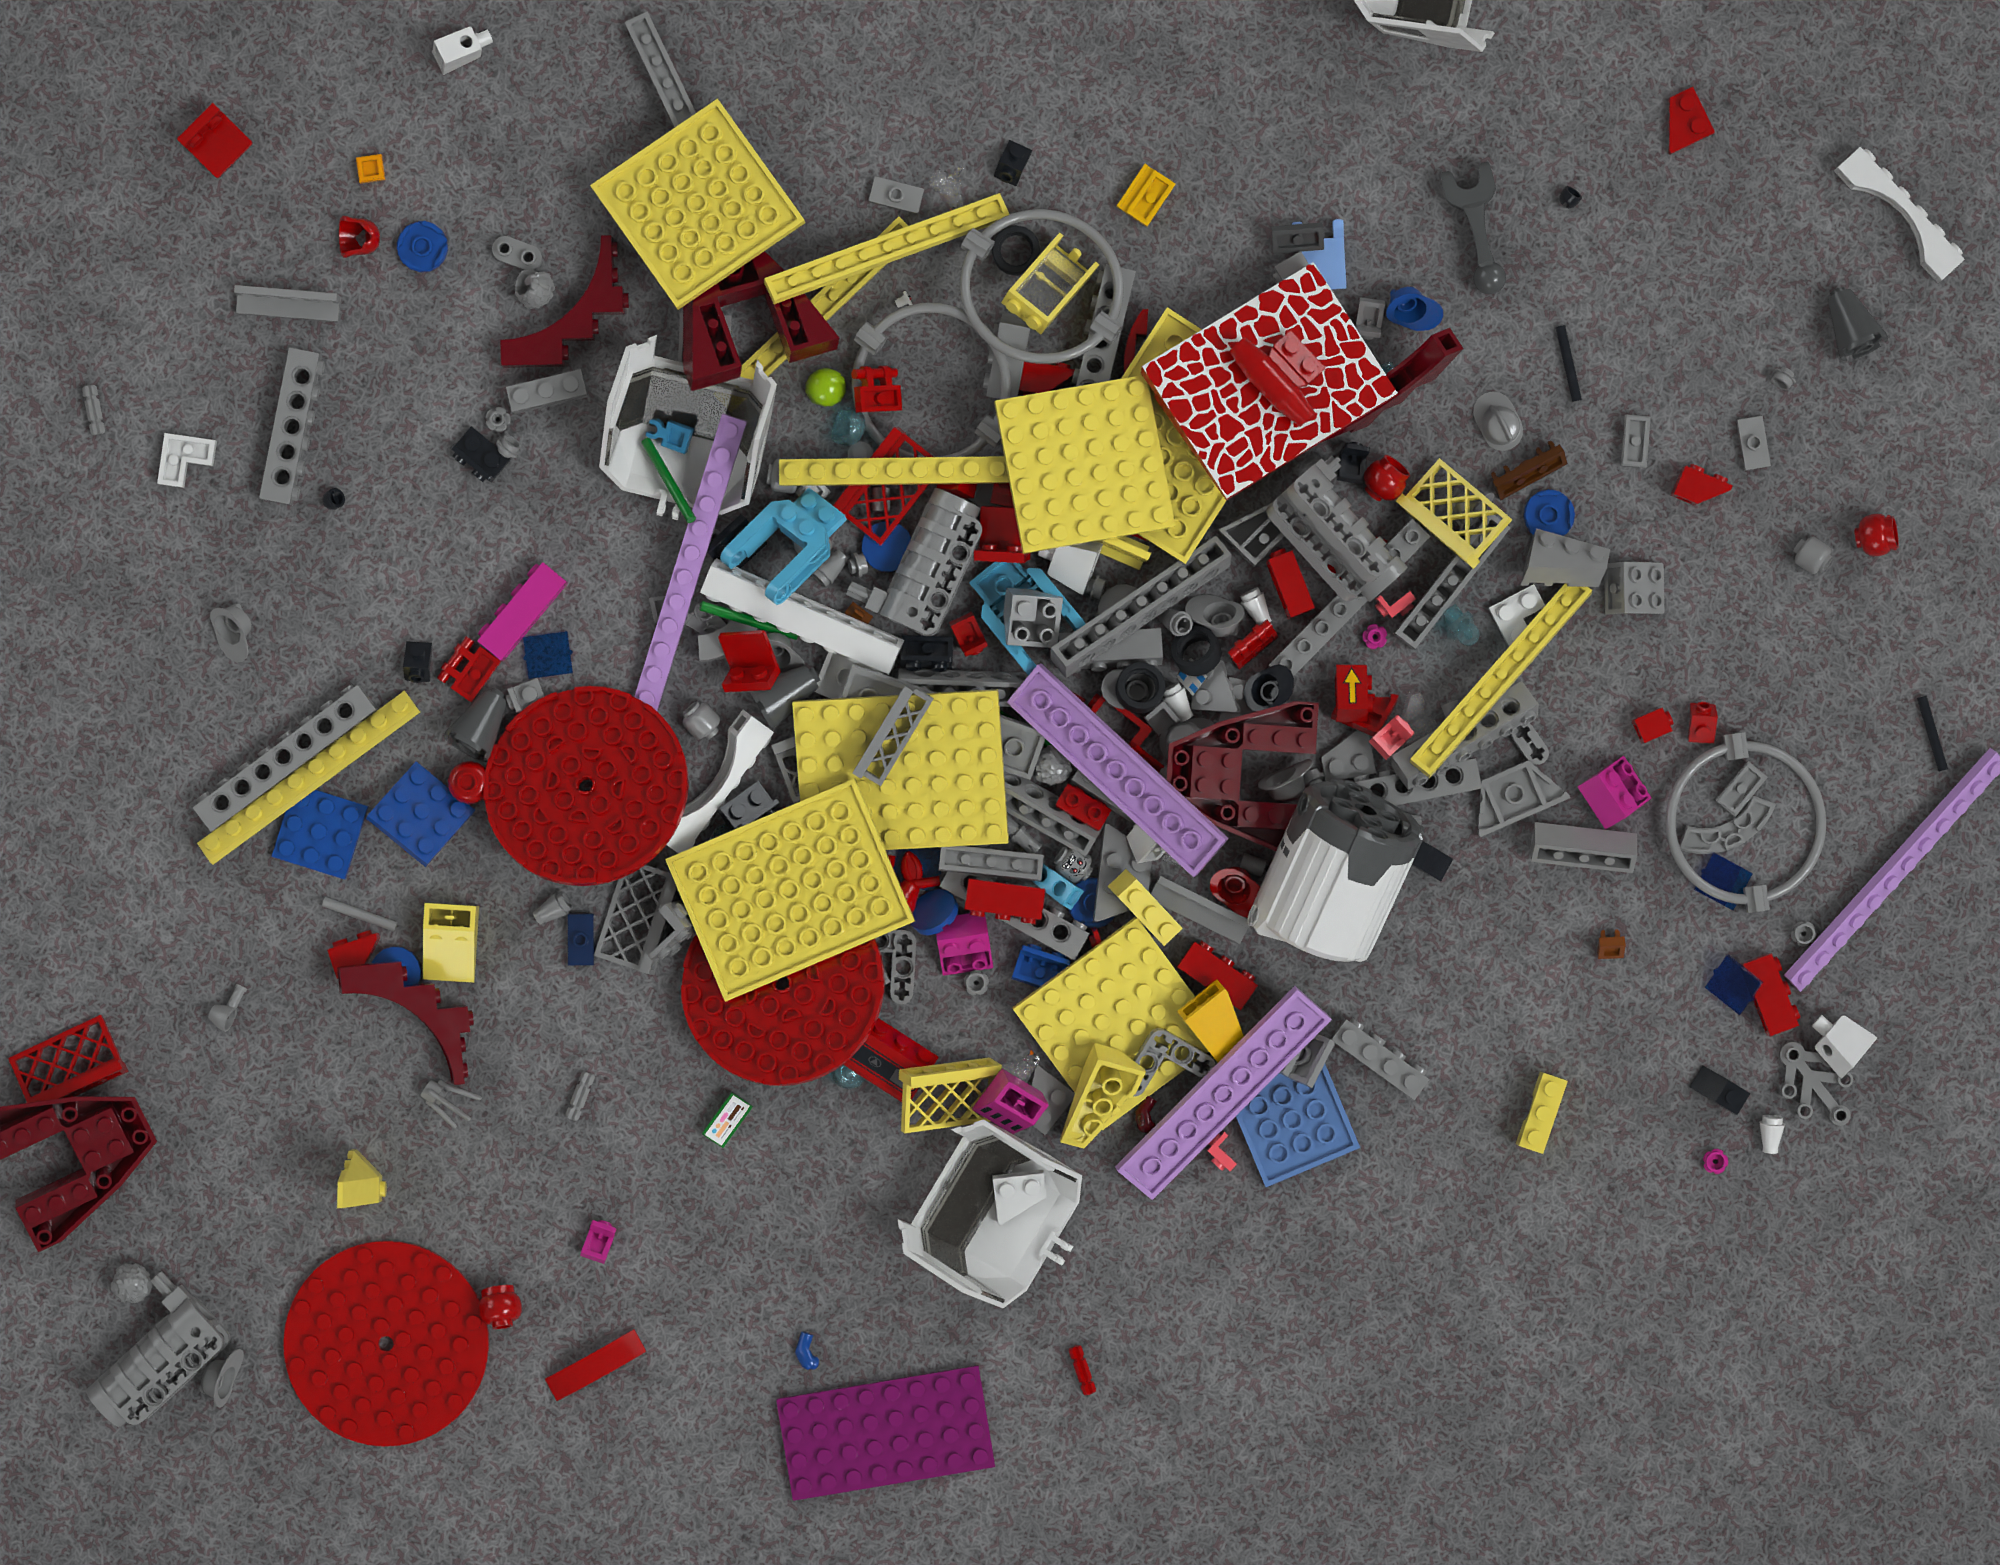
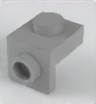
(1369, 318)

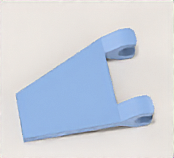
(1331, 259)

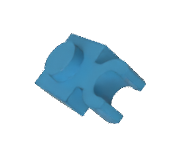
(674, 435)

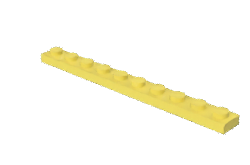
(885, 249)
(827, 302)
(892, 471)
(1499, 678)
(308, 777)

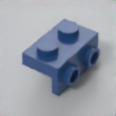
(1038, 967)

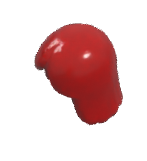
(348, 231)

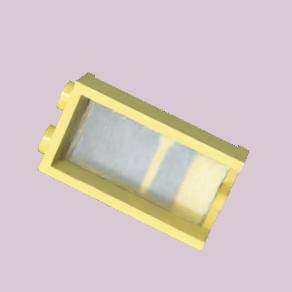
(1047, 286)

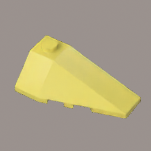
(1103, 1087)
(359, 1182)

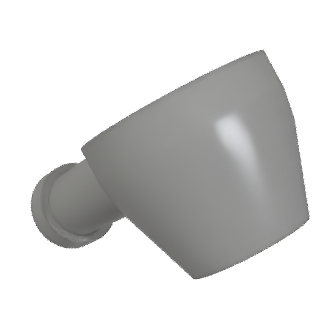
(219, 1013)

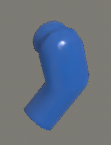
(803, 1353)

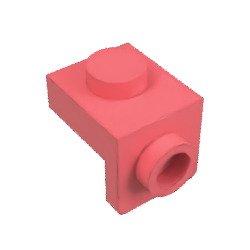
(1401, 606)
(1392, 737)
(1220, 1158)

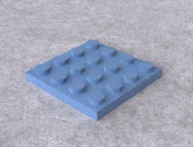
(1295, 1127)

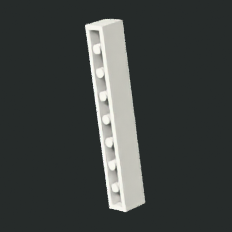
(803, 617)

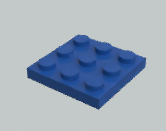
(420, 814)
(321, 833)

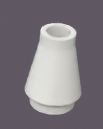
(1255, 605)
(1177, 700)
(1771, 1132)

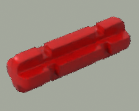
(1082, 1370)

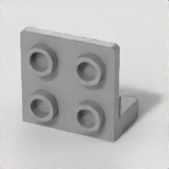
(1634, 588)

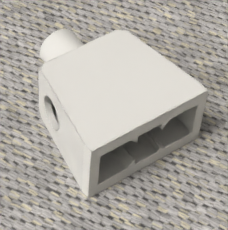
(452, 55)
(1073, 564)
(1842, 1043)

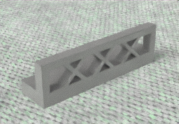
(287, 303)
(887, 725)
(991, 862)
(1200, 910)

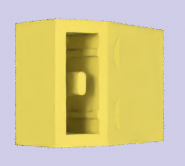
(450, 942)

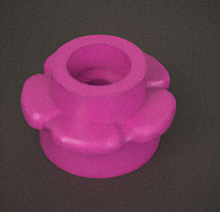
(1381, 633)
(1721, 1164)

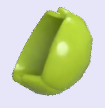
(825, 387)

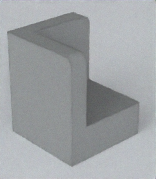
(1160, 718)

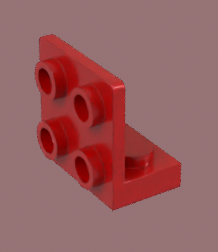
(215, 140)
(999, 536)
(750, 661)

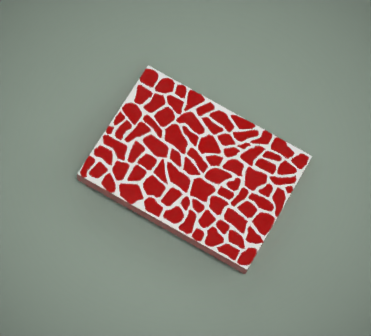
(1229, 420)

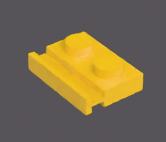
(1146, 195)

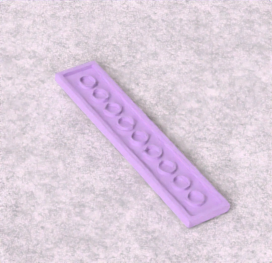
(1117, 770)
(1223, 1093)

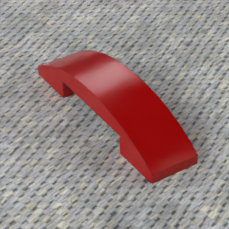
(1138, 329)
(595, 1365)

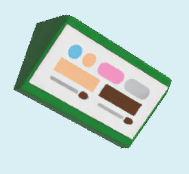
(727, 1119)

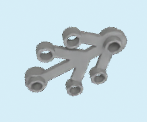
(1811, 1080)

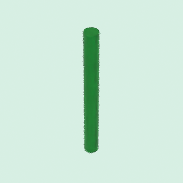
(668, 480)
(741, 618)

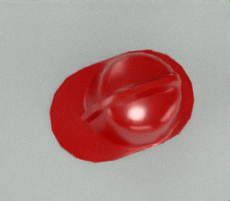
(1235, 889)

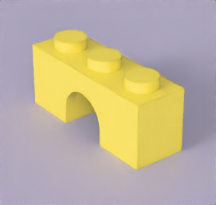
(1145, 907)
(1542, 1113)

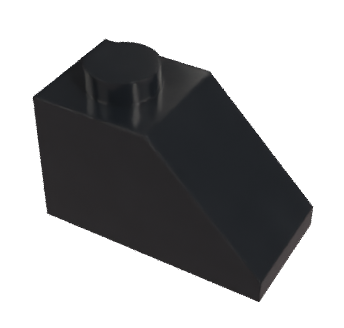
(1432, 861)
(1719, 1090)

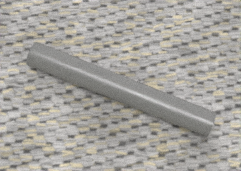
(359, 914)

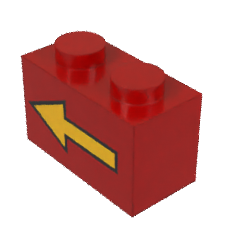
(1352, 693)

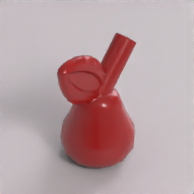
(912, 873)

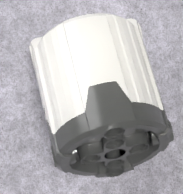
(1336, 871)

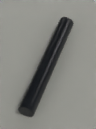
(1568, 363)
(1932, 733)

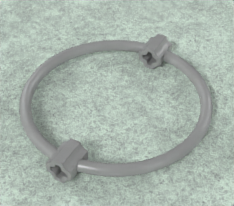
(1104, 326)
(872, 340)
(1754, 897)

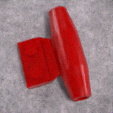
(1281, 374)

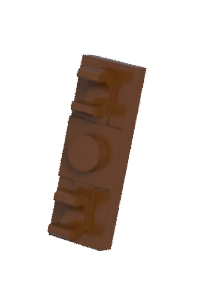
(1529, 471)

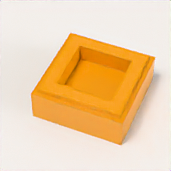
(370, 168)

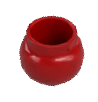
(1385, 479)
(1877, 534)
(467, 782)
(499, 1306)

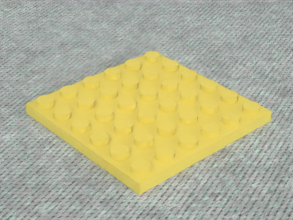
(697, 204)
(1084, 464)
(1112, 1000)

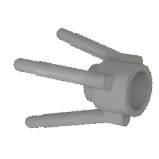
(435, 1095)

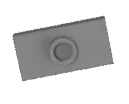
(896, 195)
(1635, 441)
(1753, 443)
(1741, 788)

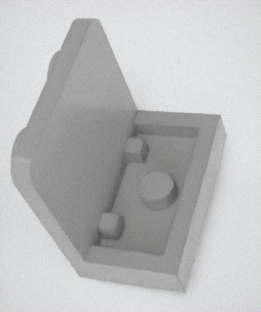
(679, 919)

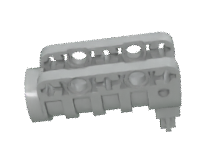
(1334, 534)
(925, 564)
(159, 1357)

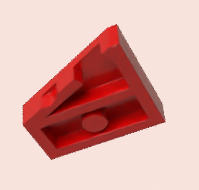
(1687, 121)
(1377, 719)

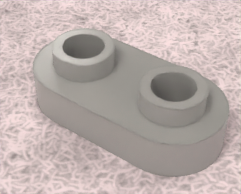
(516, 253)

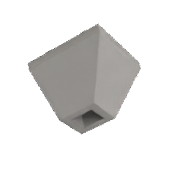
(1031, 617)

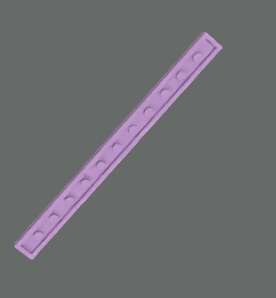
(690, 560)
(1894, 870)

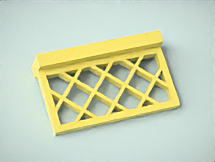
(1436, 525)
(1125, 551)
(944, 1074)

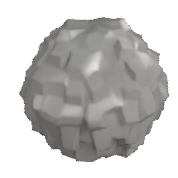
(534, 288)
(1052, 766)
(131, 1283)

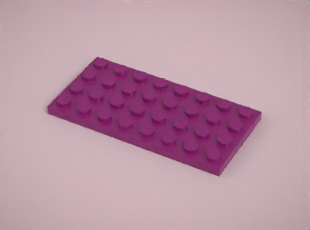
(885, 1432)

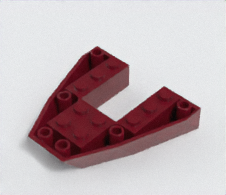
(707, 342)
(1209, 763)
(108, 1140)

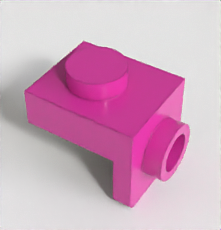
(598, 1241)

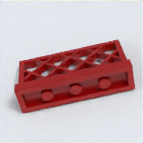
(853, 493)
(82, 1082)

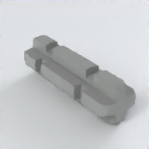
(93, 410)
(580, 1095)

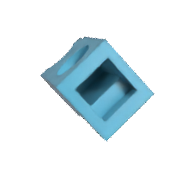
(1059, 887)

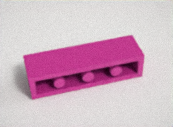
(522, 611)

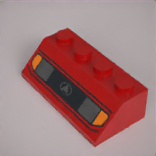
(885, 1054)

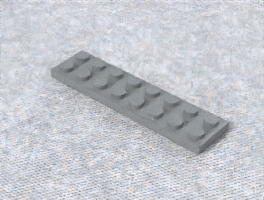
(1019, 740)

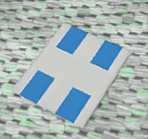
(1191, 683)

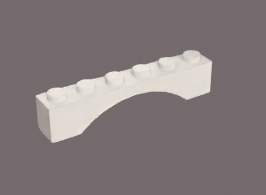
(1935, 252)
(745, 741)

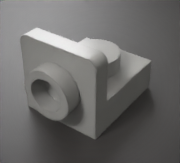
(524, 695)

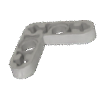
(893, 946)
(1159, 1052)

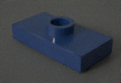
(580, 939)

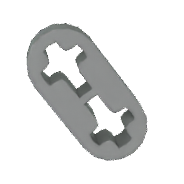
(1535, 740)

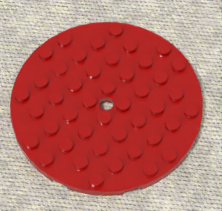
(593, 833)
(789, 1032)
(337, 1354)

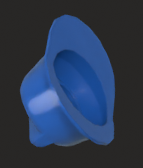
(1413, 309)

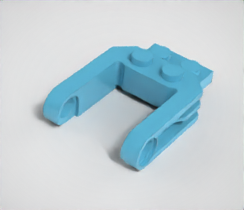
(805, 522)
(992, 586)

